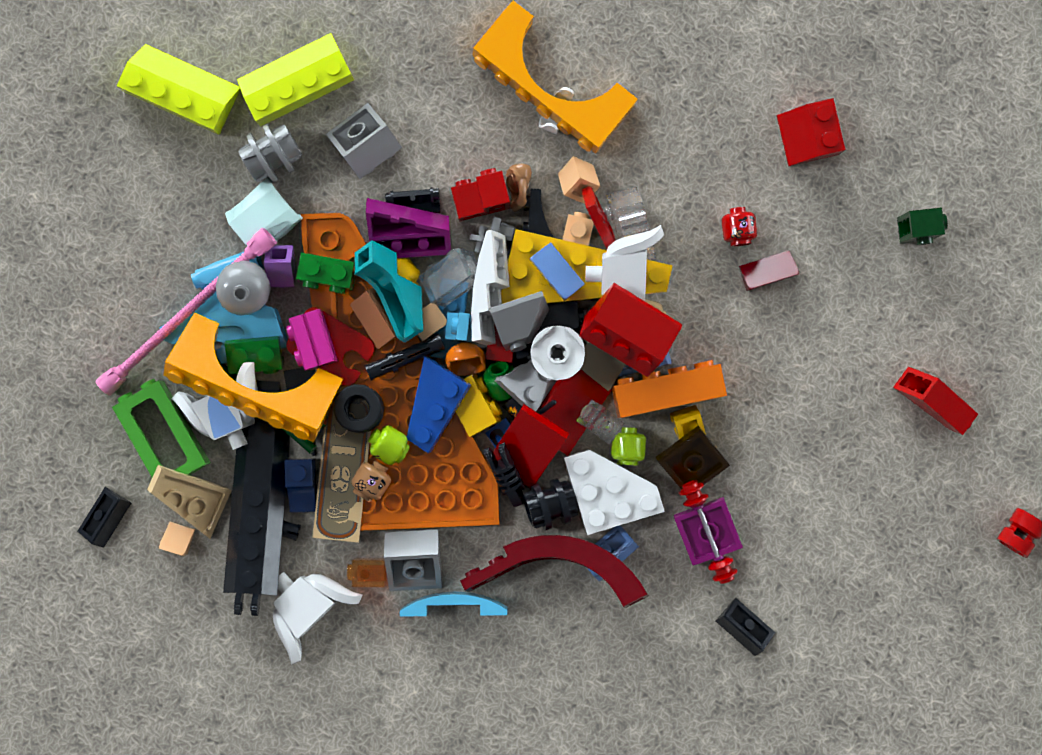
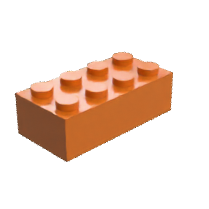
(670, 390)

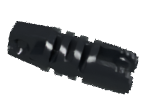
(506, 474)

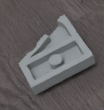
(526, 385)

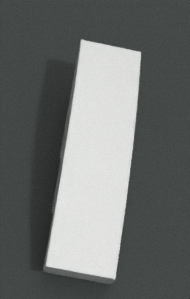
(489, 280)

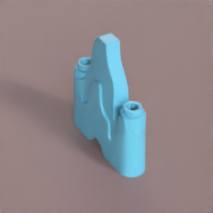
(259, 324)

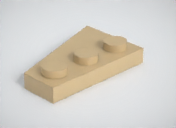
(190, 497)

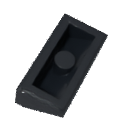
(104, 517)
(745, 627)

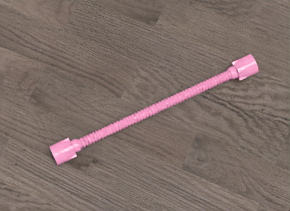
(112, 379)

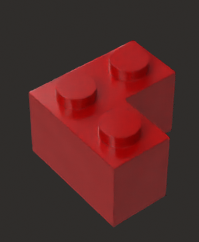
(481, 197)

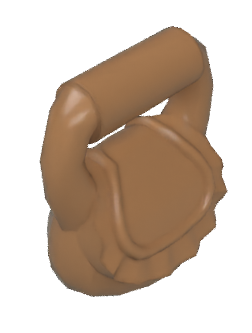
(518, 182)

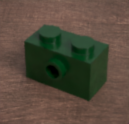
(922, 226)

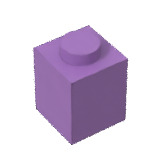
(280, 266)

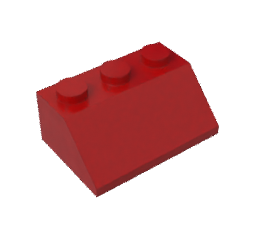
(630, 329)

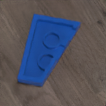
(435, 403)

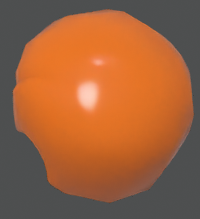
(465, 359)

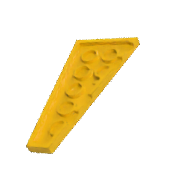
(527, 280)

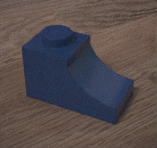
(301, 484)

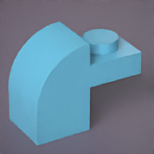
(459, 327)

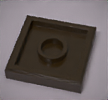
(692, 459)

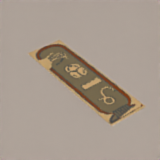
(337, 506)

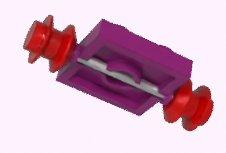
(708, 531)

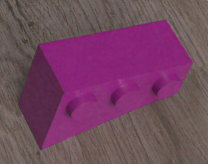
(407, 229)

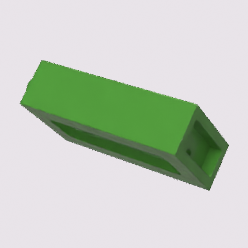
(175, 419)

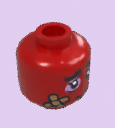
(739, 227)

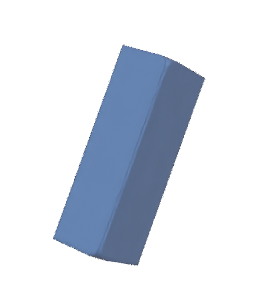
(557, 271)
(618, 544)

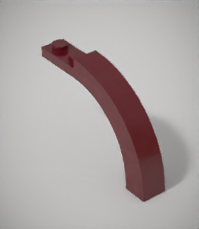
(565, 548)

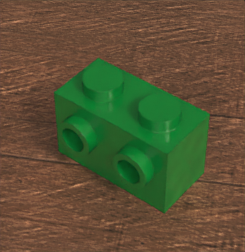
(326, 271)

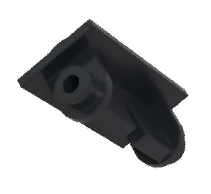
(419, 199)

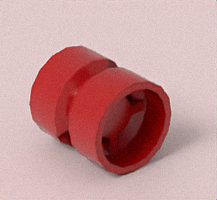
(1026, 524)

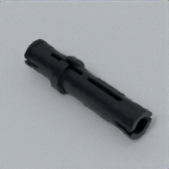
(404, 357)

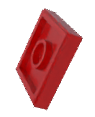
(598, 216)

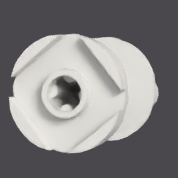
(557, 352)

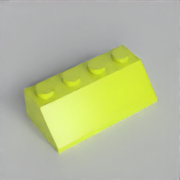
(295, 80)
(179, 88)

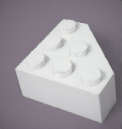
(609, 492)

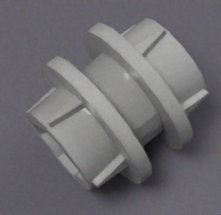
(270, 153)

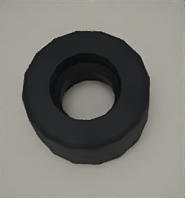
(344, 399)

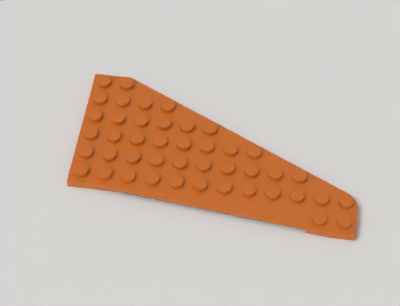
(426, 489)

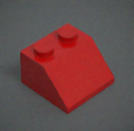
(811, 132)

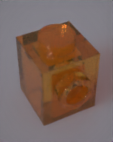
(367, 572)

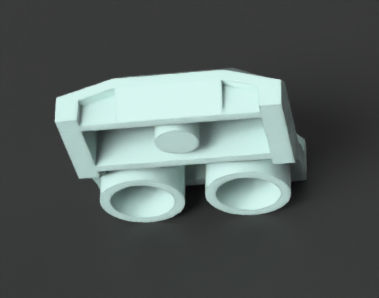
(264, 209)

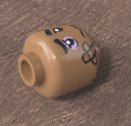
(371, 481)

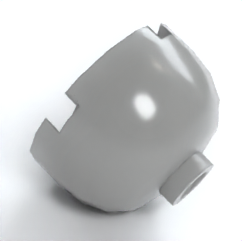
(242, 288)

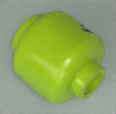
(388, 445)
(628, 446)

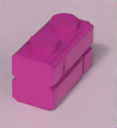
(312, 340)

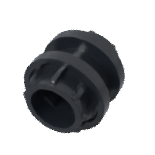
(551, 504)

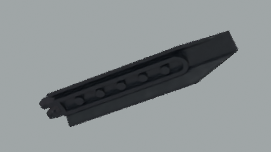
(257, 511)

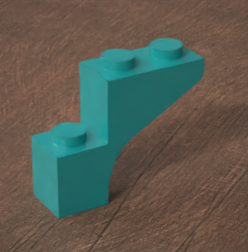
(398, 295)

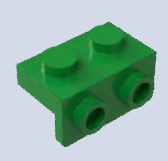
(262, 351)

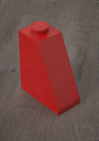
(936, 400)

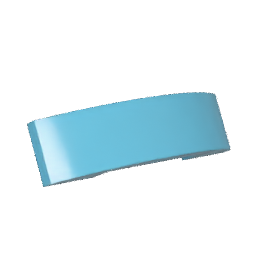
(487, 605)

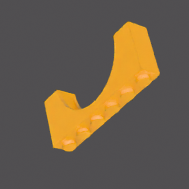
(586, 120)
(296, 410)

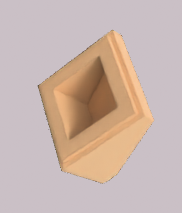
(177, 539)

